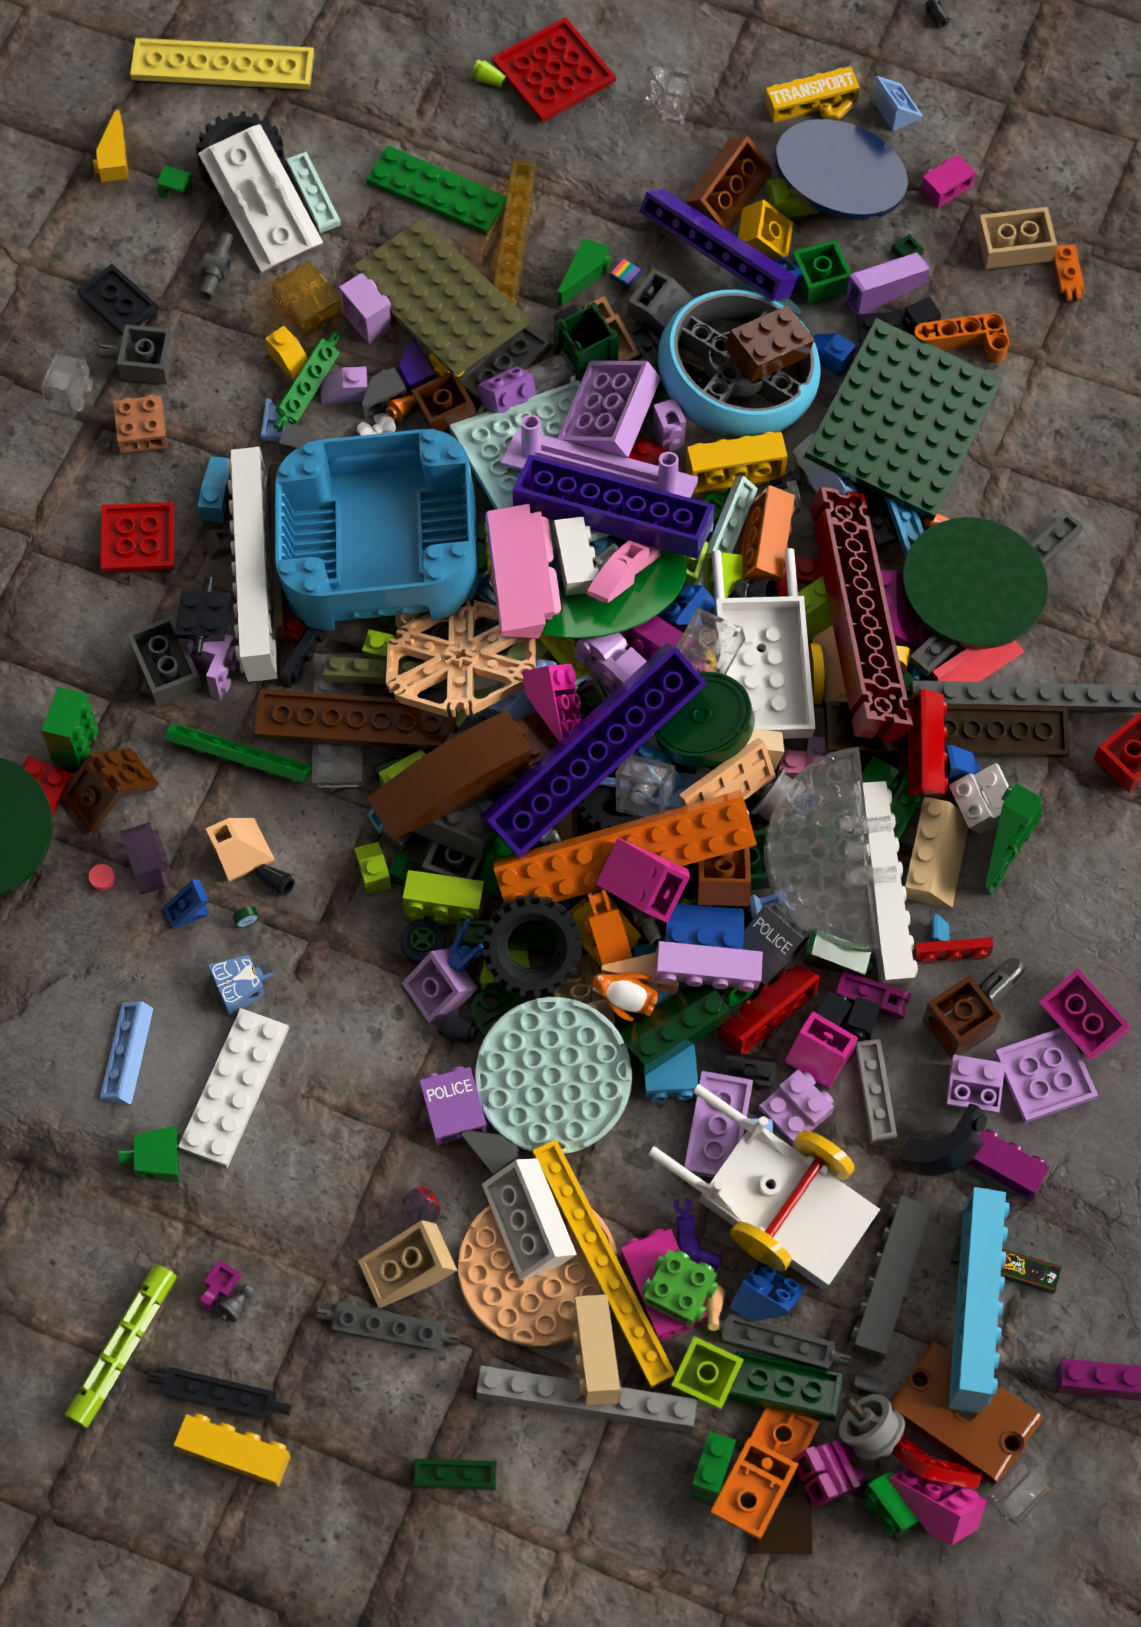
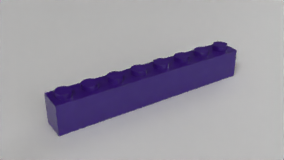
(718, 244)

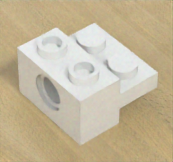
(972, 801)

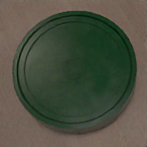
(710, 725)

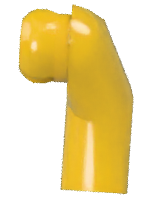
(835, 113)

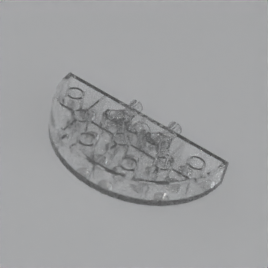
(822, 854)

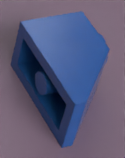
(834, 352)
(959, 764)

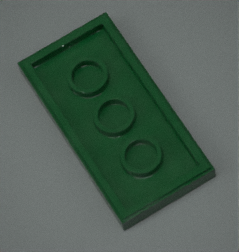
(787, 1386)

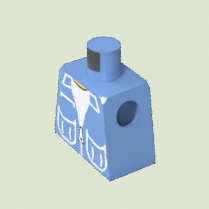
(239, 981)

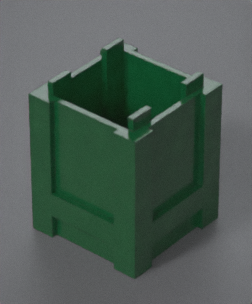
(585, 339)

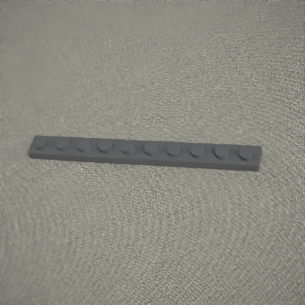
(1047, 546)
(1074, 696)

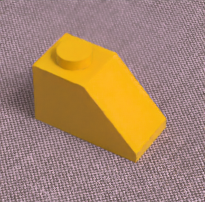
(286, 351)

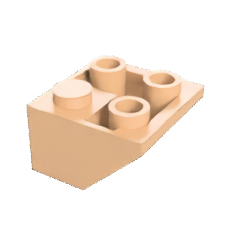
(239, 846)

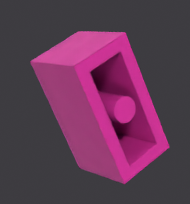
(947, 180)

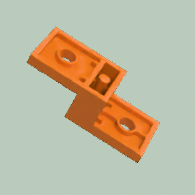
(764, 1471)

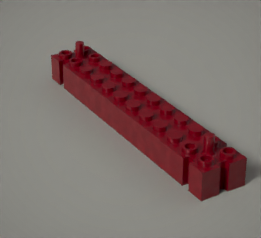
(860, 616)

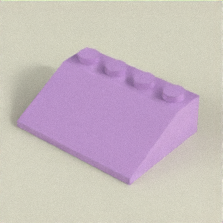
(610, 405)

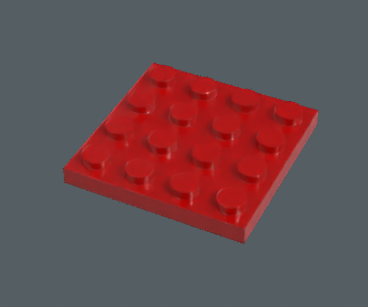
(553, 69)

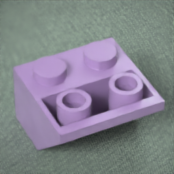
(975, 1083)

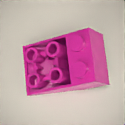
(554, 697)
(643, 879)
(941, 1507)

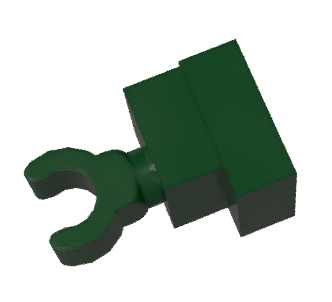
(400, 868)

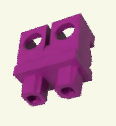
(830, 1471)

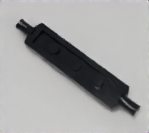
(219, 1393)

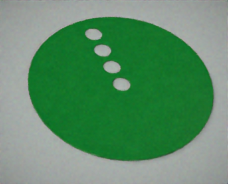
(648, 596)

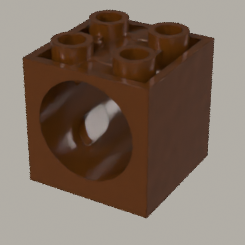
(961, 1017)

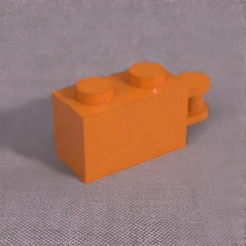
(607, 930)

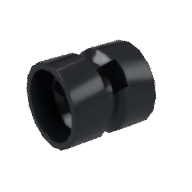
(760, 588)

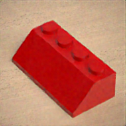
(926, 745)
(769, 1009)

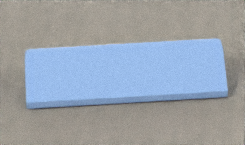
(126, 1052)

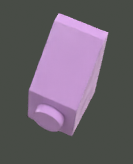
(345, 386)

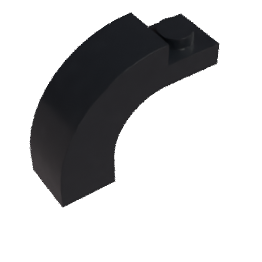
(949, 1152)

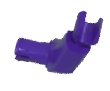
(688, 1239)

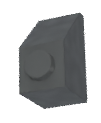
(382, 388)
(490, 1150)

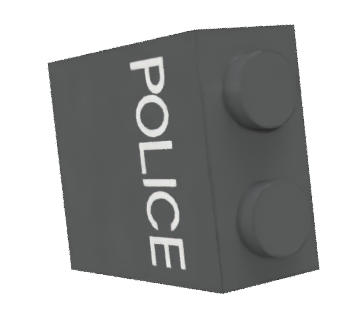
(777, 938)

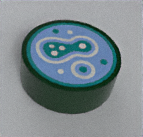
(245, 917)

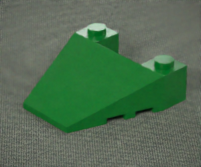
(1017, 822)

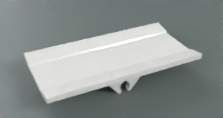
(260, 197)

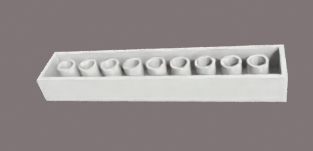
(252, 564)

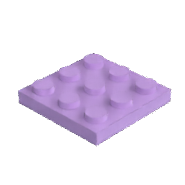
(1046, 1074)

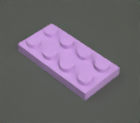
(712, 1132)

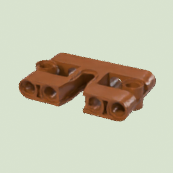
(971, 1441)

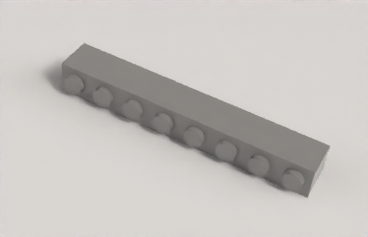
(563, 1396)

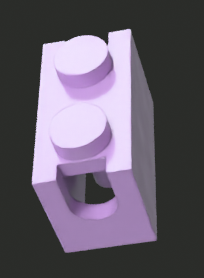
(667, 428)

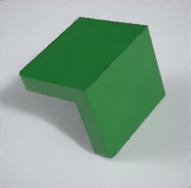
(174, 180)

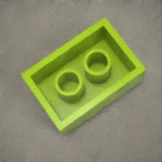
(442, 898)

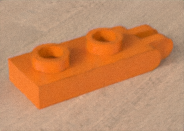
(1068, 272)

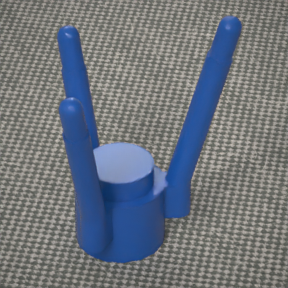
(463, 956)

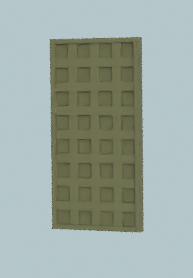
(441, 297)

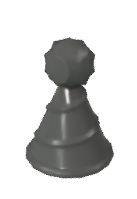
(233, 1306)

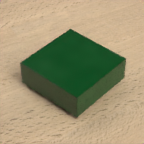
(906, 247)

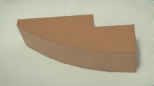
(627, 348)

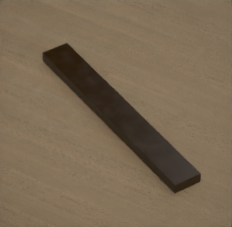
(277, 590)

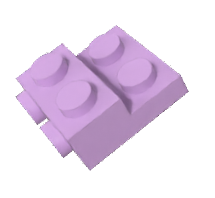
(797, 1105)

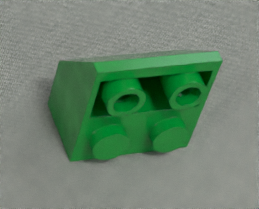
(890, 1507)

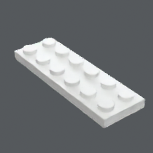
(233, 1087)

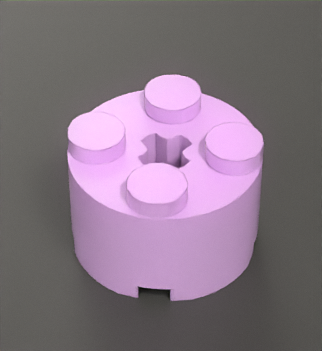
(598, 649)

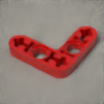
(935, 1469)

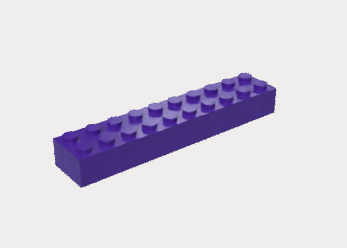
(593, 749)

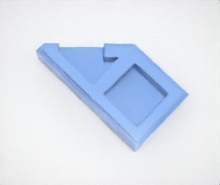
(270, 418)

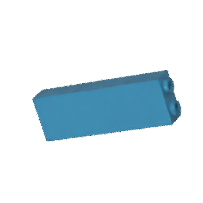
(678, 1075)

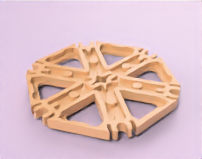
(443, 663)

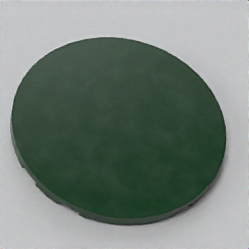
(975, 582)
(24, 825)

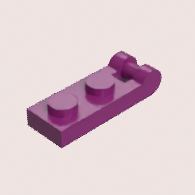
(854, 985)

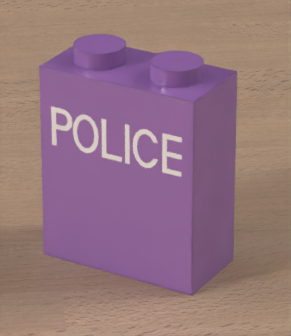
(452, 1104)

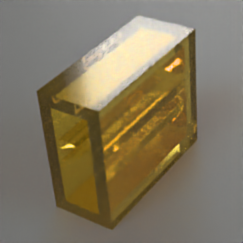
(306, 297)

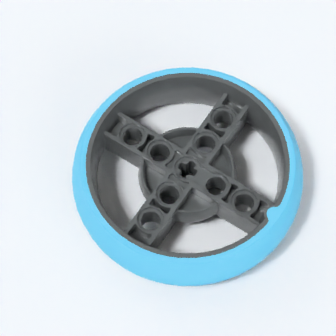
(726, 378)

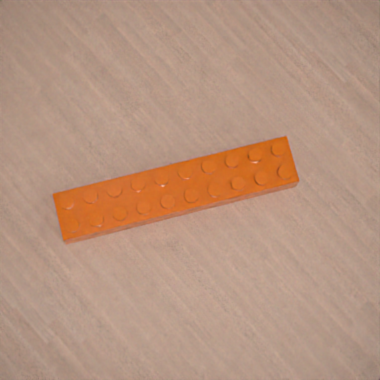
(678, 835)

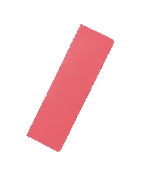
(976, 664)

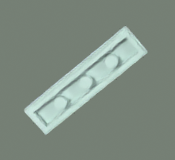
(313, 192)

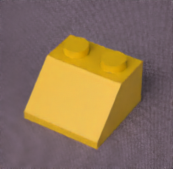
(766, 229)

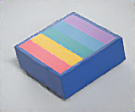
(625, 273)

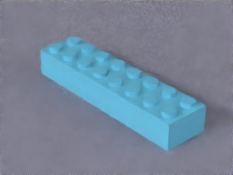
(978, 1301)

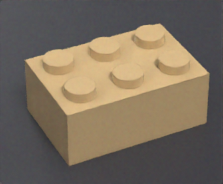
(1016, 237)

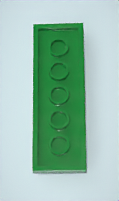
(437, 190)

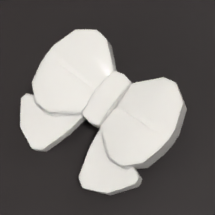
(383, 424)

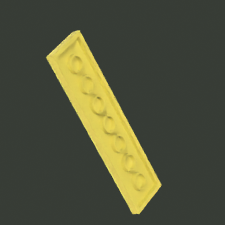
(222, 63)

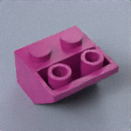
(821, 1049)

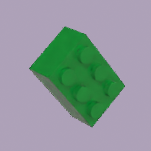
(69, 728)

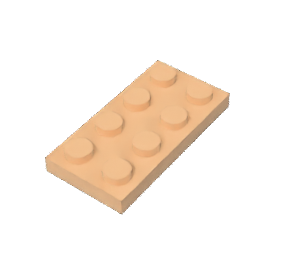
(744, 772)

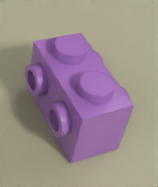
(507, 390)

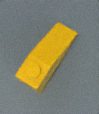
(111, 152)

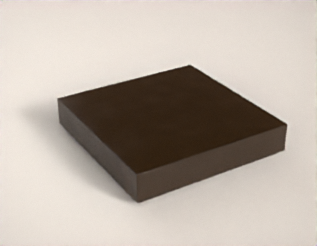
(788, 1529)

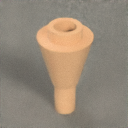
(714, 1308)

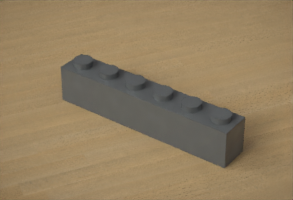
(891, 1279)

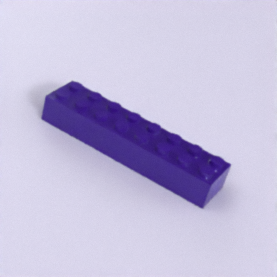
(615, 506)

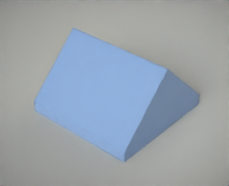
(894, 103)

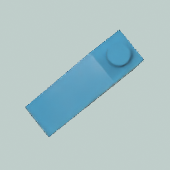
(215, 491)

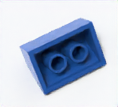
(706, 926)

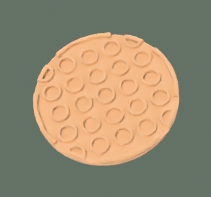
(517, 1310)

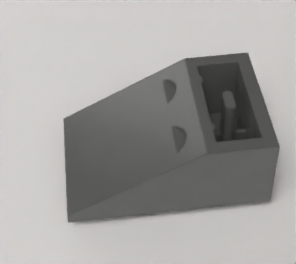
(657, 301)

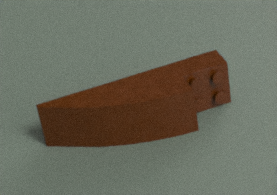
(462, 772)

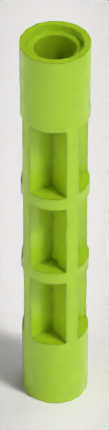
(120, 1346)

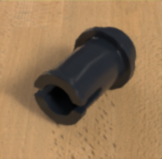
(936, 12)
(780, 483)

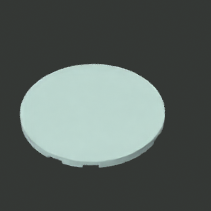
(553, 1074)

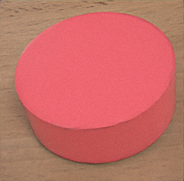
(101, 877)

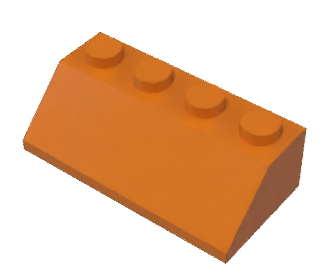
(767, 534)

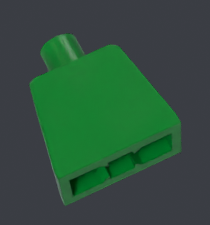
(154, 1155)

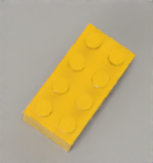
(754, 457)

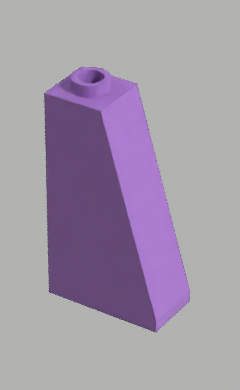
(885, 282)

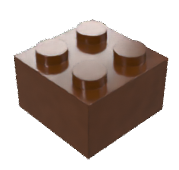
(443, 402)

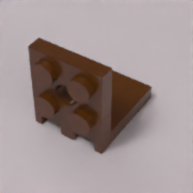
(108, 778)

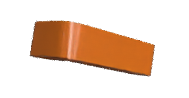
(958, 337)

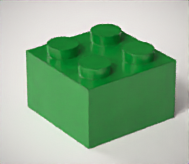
(823, 271)

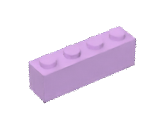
(708, 966)

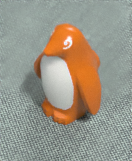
(626, 993)

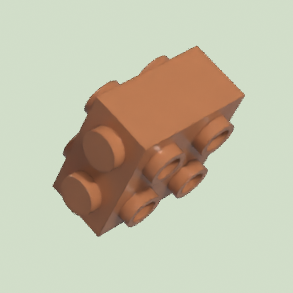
(140, 424)

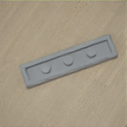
(875, 1091)

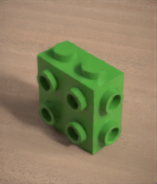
(680, 1287)

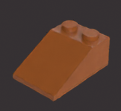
(725, 879)

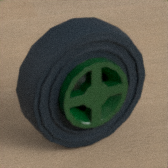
(422, 933)

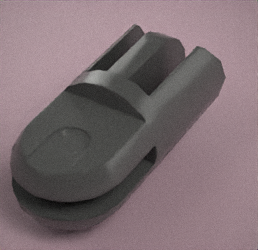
(1002, 979)

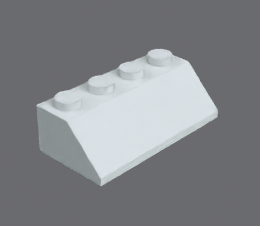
(528, 1218)

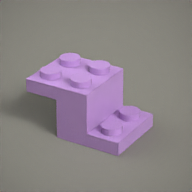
(219, 662)
(619, 671)

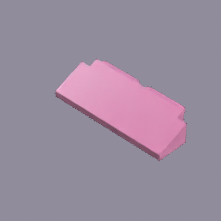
(521, 574)

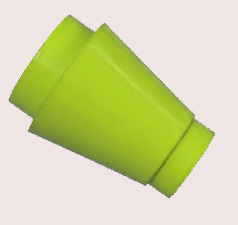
(487, 74)

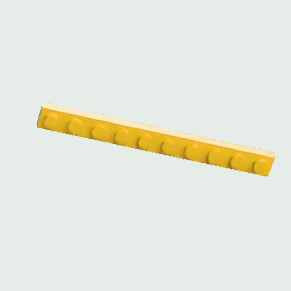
(604, 1264)

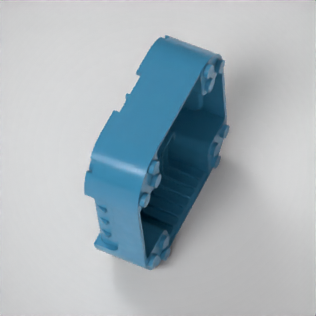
(376, 527)

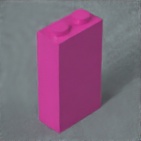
(639, 1261)

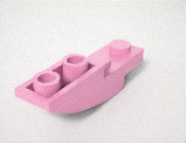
(621, 570)

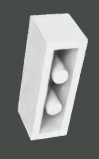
(574, 554)

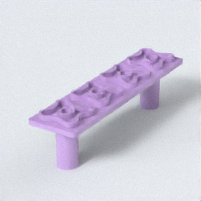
(662, 477)

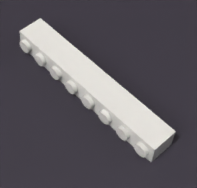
(895, 958)

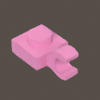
(795, 761)

